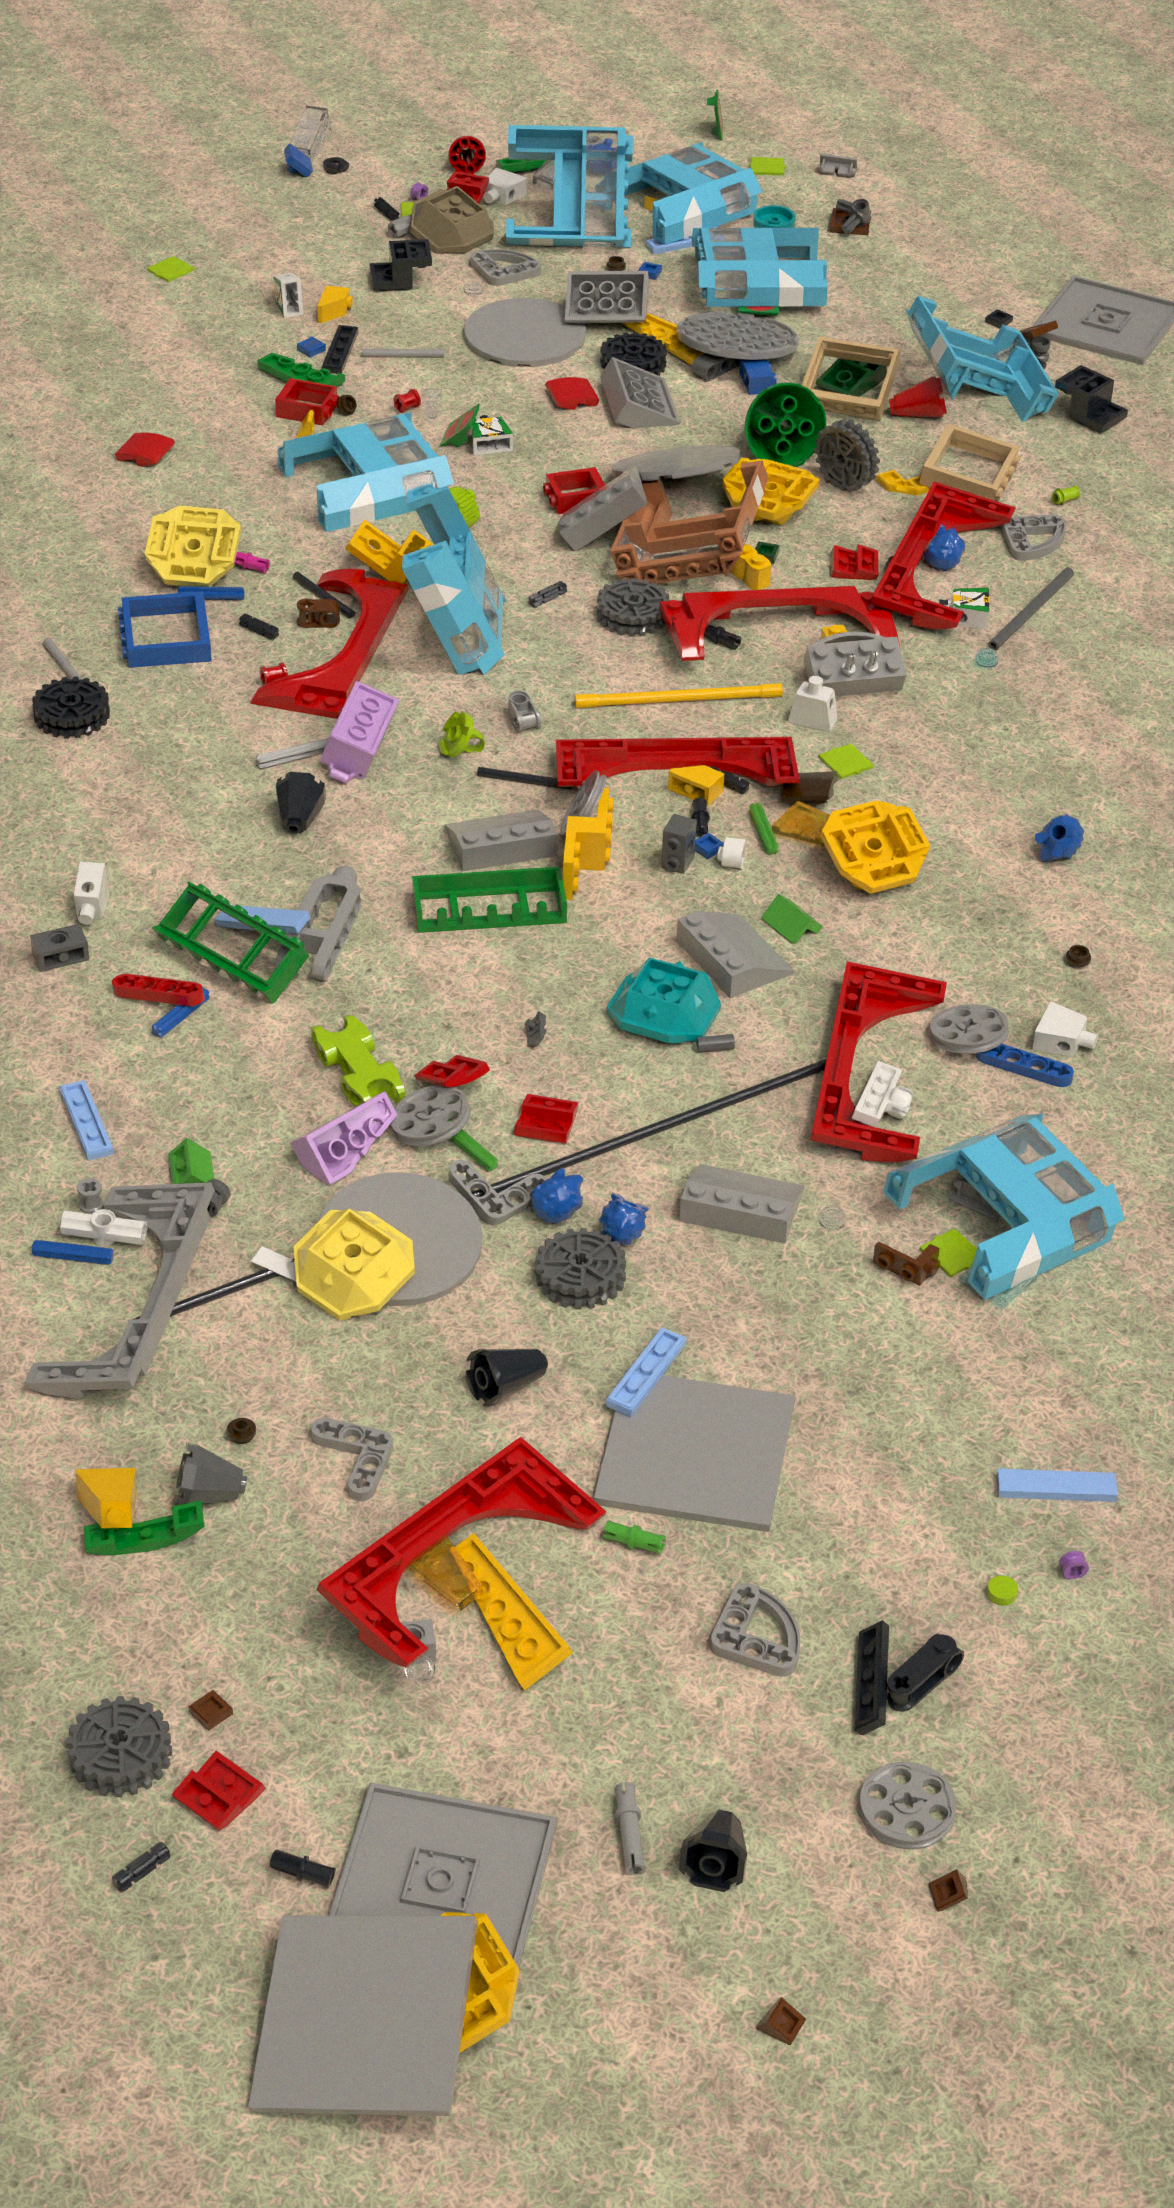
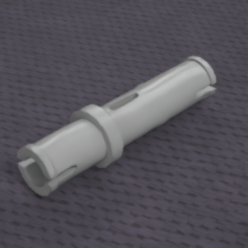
(628, 1816)

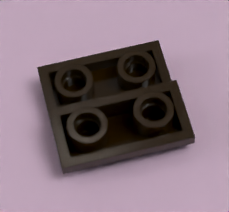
(811, 787)

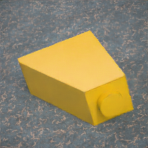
(108, 1495)

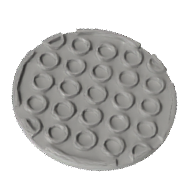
(523, 332)
(737, 335)
(679, 462)
(429, 1213)

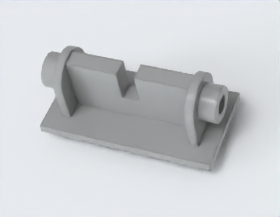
(845, 165)
(969, 1197)

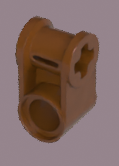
(317, 613)

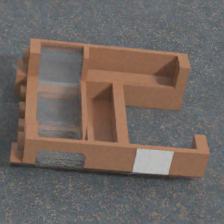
(688, 548)

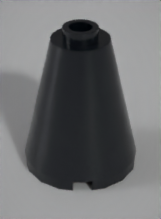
(502, 1372)

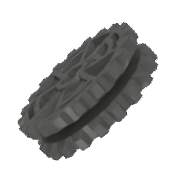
(846, 455)
(631, 607)
(580, 1268)
(119, 1746)

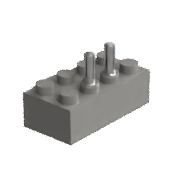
(856, 663)

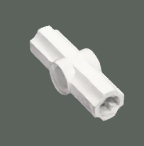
(103, 1227)

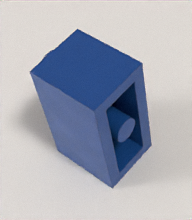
(756, 375)

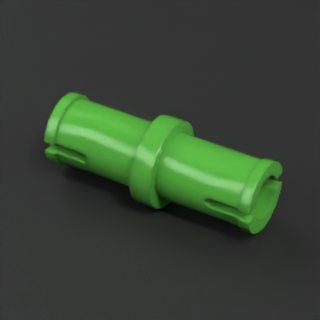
(634, 1537)

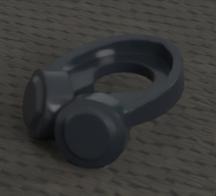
(333, 168)

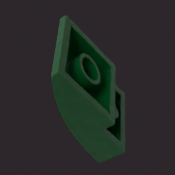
(852, 377)

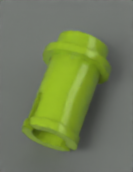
(1061, 496)

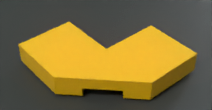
(895, 482)

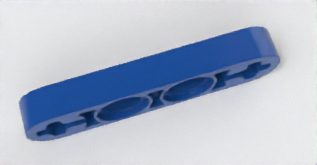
(1024, 1064)

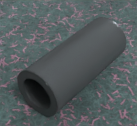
(715, 1043)

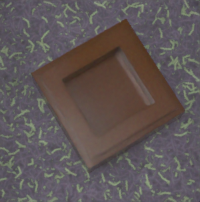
(210, 1710)

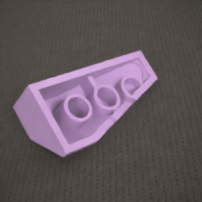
(340, 1143)

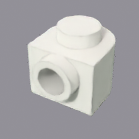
(732, 853)

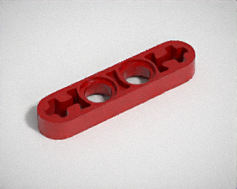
(179, 993)

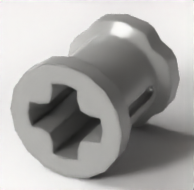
(90, 1191)

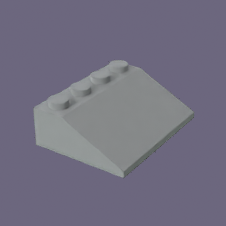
(607, 296)
(637, 396)
(603, 509)
(503, 839)
(730, 951)
(740, 1203)

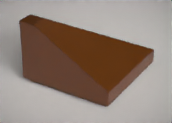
(949, 1890)
(782, 2022)

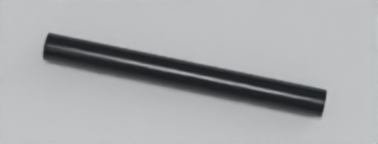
(321, 593)
(519, 777)

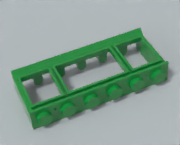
(485, 884)
(280, 977)

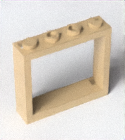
(854, 351)
(977, 444)

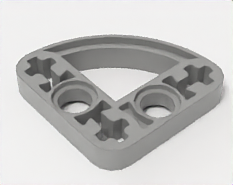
(524, 267)
(1021, 526)
(737, 1633)

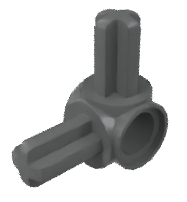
(858, 212)

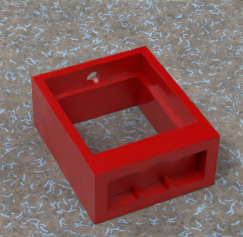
(306, 391)
(571, 480)

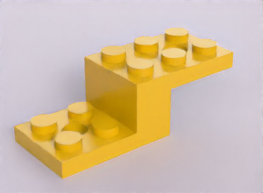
(388, 554)
(587, 843)

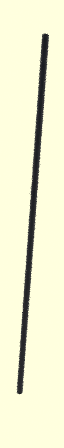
(551, 1167)

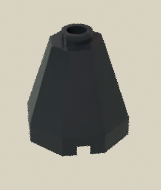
(299, 800)
(715, 1852)

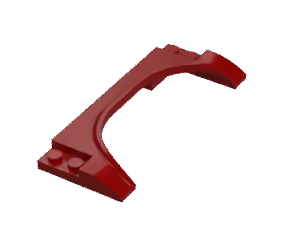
(940, 506)
(691, 616)
(328, 686)
(759, 758)
(865, 1000)
(508, 1484)

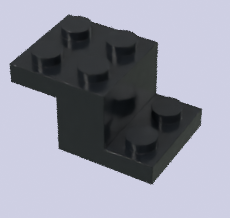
(398, 271)
(1091, 398)

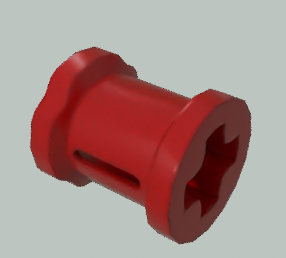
(407, 400)
(273, 673)

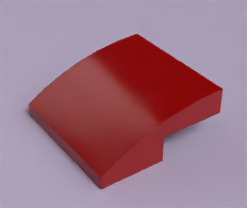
(471, 184)
(570, 391)
(145, 448)
(856, 564)
(454, 1072)
(546, 1118)
(218, 1791)

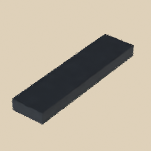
(340, 348)
(872, 1678)

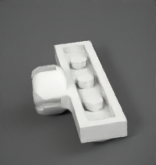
(883, 1096)

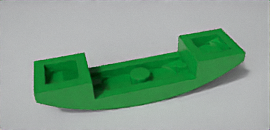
(146, 1535)

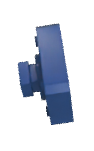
(297, 161)

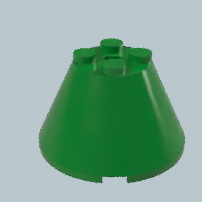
(784, 423)

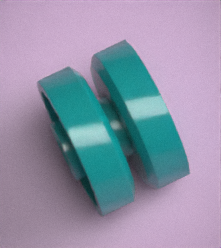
(774, 217)

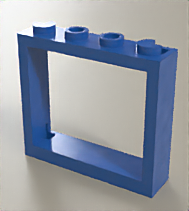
(165, 652)

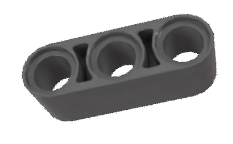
(712, 366)

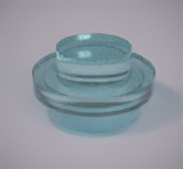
(987, 658)

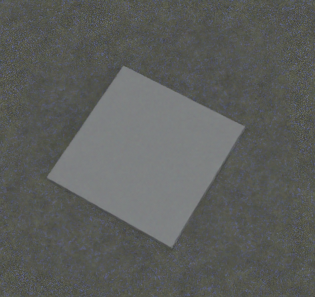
(1108, 319)
(698, 1454)
(445, 1855)
(364, 2015)

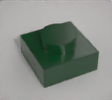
(768, 550)

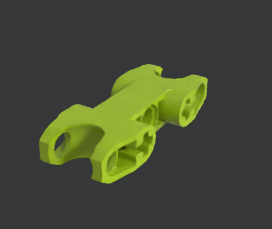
(352, 1052)

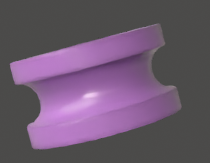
(419, 191)
(1073, 1565)

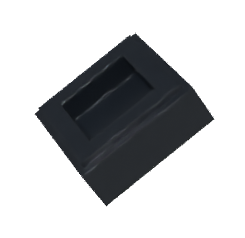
(999, 318)

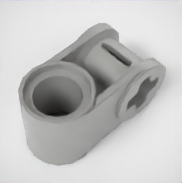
(523, 712)

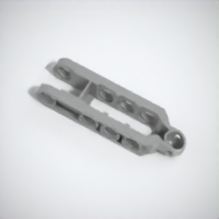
(328, 943)

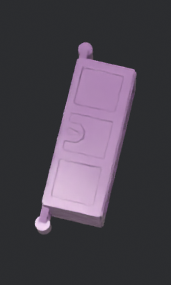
(358, 732)

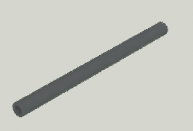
(1031, 608)

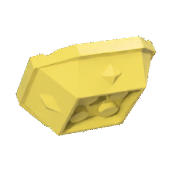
(188, 528)
(358, 1283)

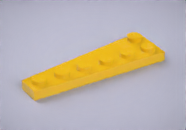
(667, 333)
(517, 1624)

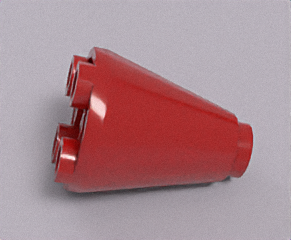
(468, 159)
(920, 400)

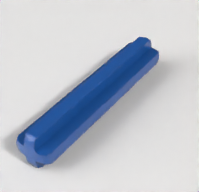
(216, 593)
(175, 1016)
(72, 1252)

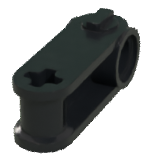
(923, 1672)

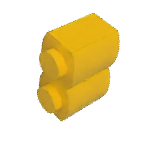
(753, 568)

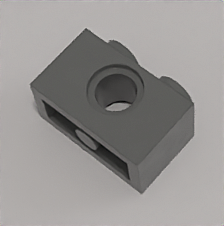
(678, 843)
(59, 947)

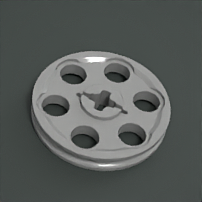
(586, 798)
(974, 1024)
(430, 1115)
(900, 1815)

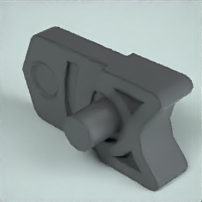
(535, 1029)

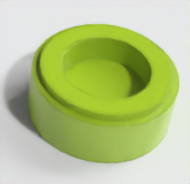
(1002, 1590)

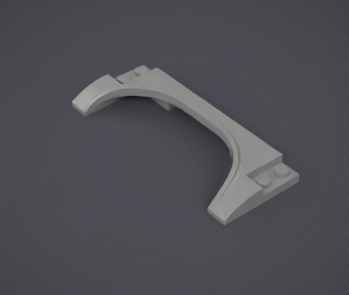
(177, 1220)

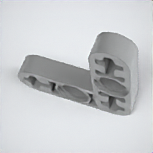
(497, 1201)
(367, 1452)

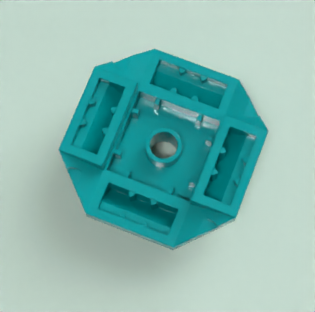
(665, 1002)

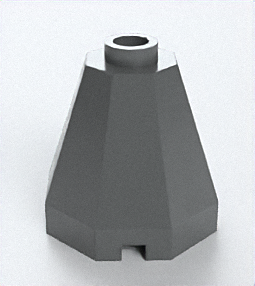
(207, 1477)

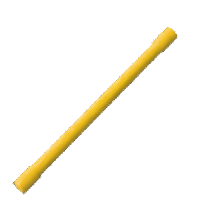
(595, 700)

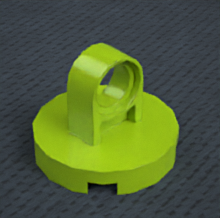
(458, 733)

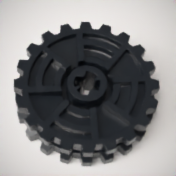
(636, 350)
(71, 707)

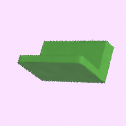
(789, 919)
(190, 1163)

